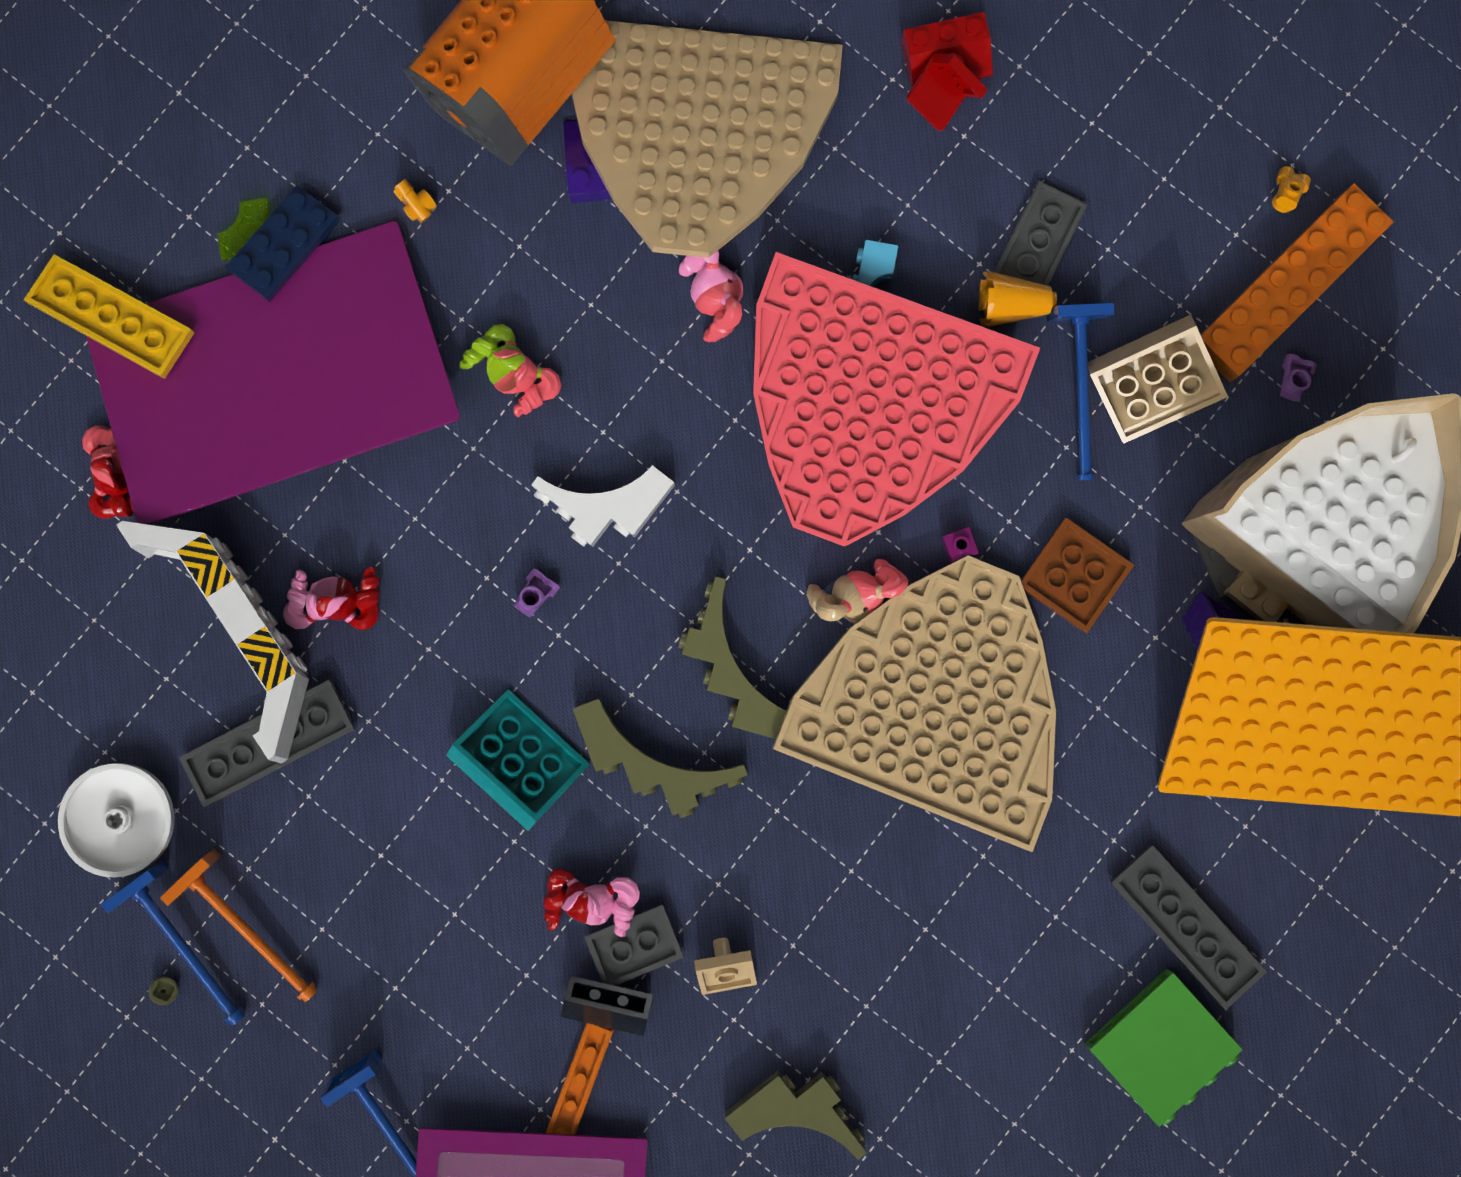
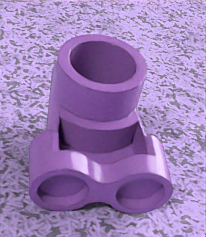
(1296, 376)
(537, 587)

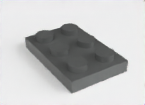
(645, 947)

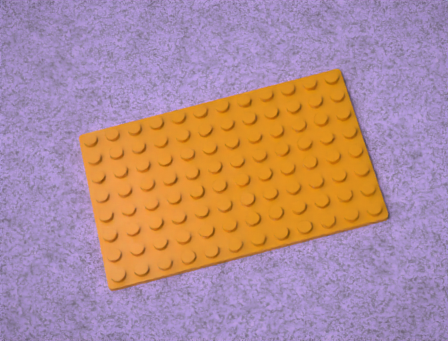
(1320, 718)

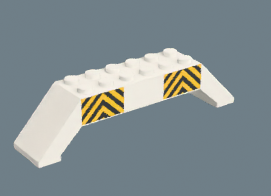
(244, 620)

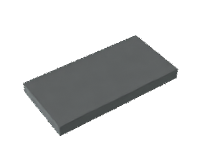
(1041, 235)

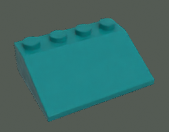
(517, 759)

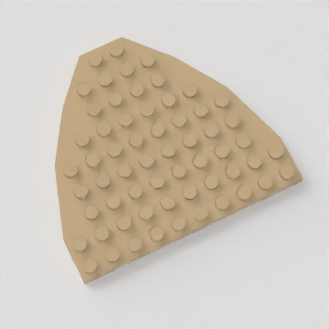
(702, 127)
(939, 703)

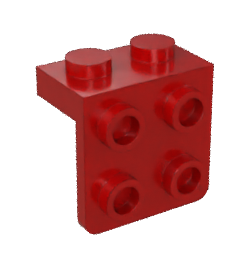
(943, 88)

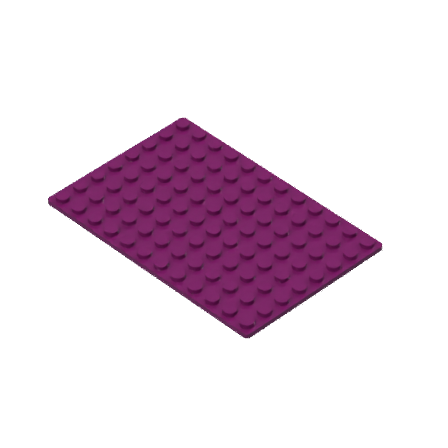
(279, 383)

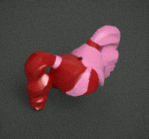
(332, 599)
(590, 903)

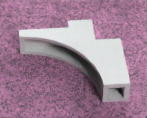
(593, 513)

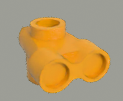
(1290, 189)
(417, 205)

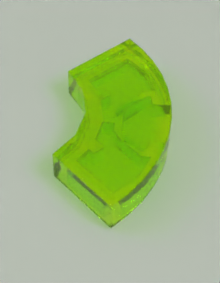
(249, 220)

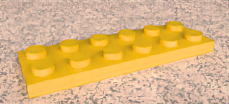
(109, 316)

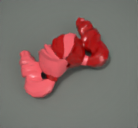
(106, 475)

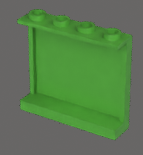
(1164, 1047)

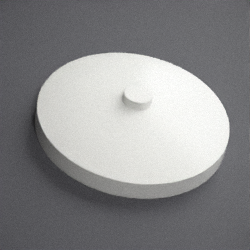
(116, 820)

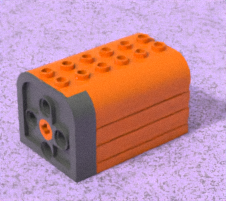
(508, 66)

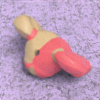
(857, 591)

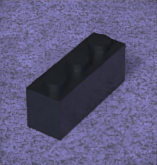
(606, 1005)

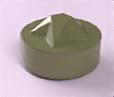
(163, 991)

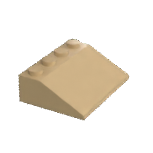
(1157, 379)

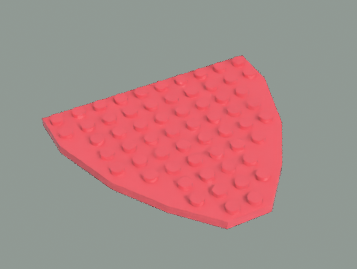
(871, 397)

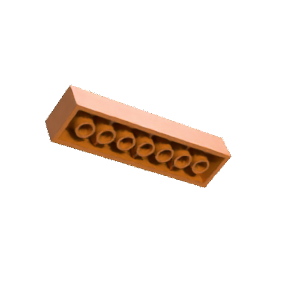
(1293, 281)

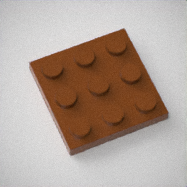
(1075, 575)

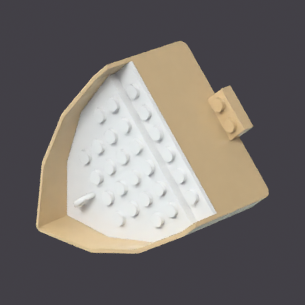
(1344, 518)

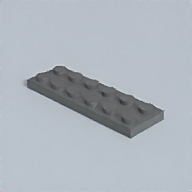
(237, 759)
(1188, 927)

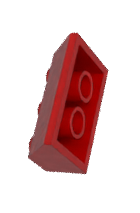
(962, 35)

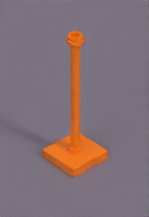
(195, 880)

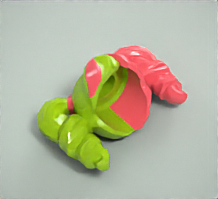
(512, 370)

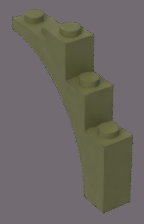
(709, 644)
(610, 747)

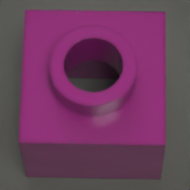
(949, 544)

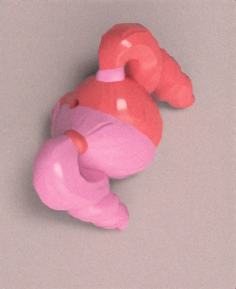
(715, 293)

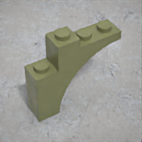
(811, 1107)

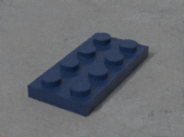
(283, 243)

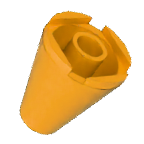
(1013, 299)

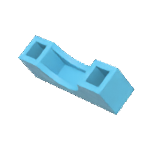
(876, 262)

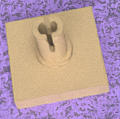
(725, 970)

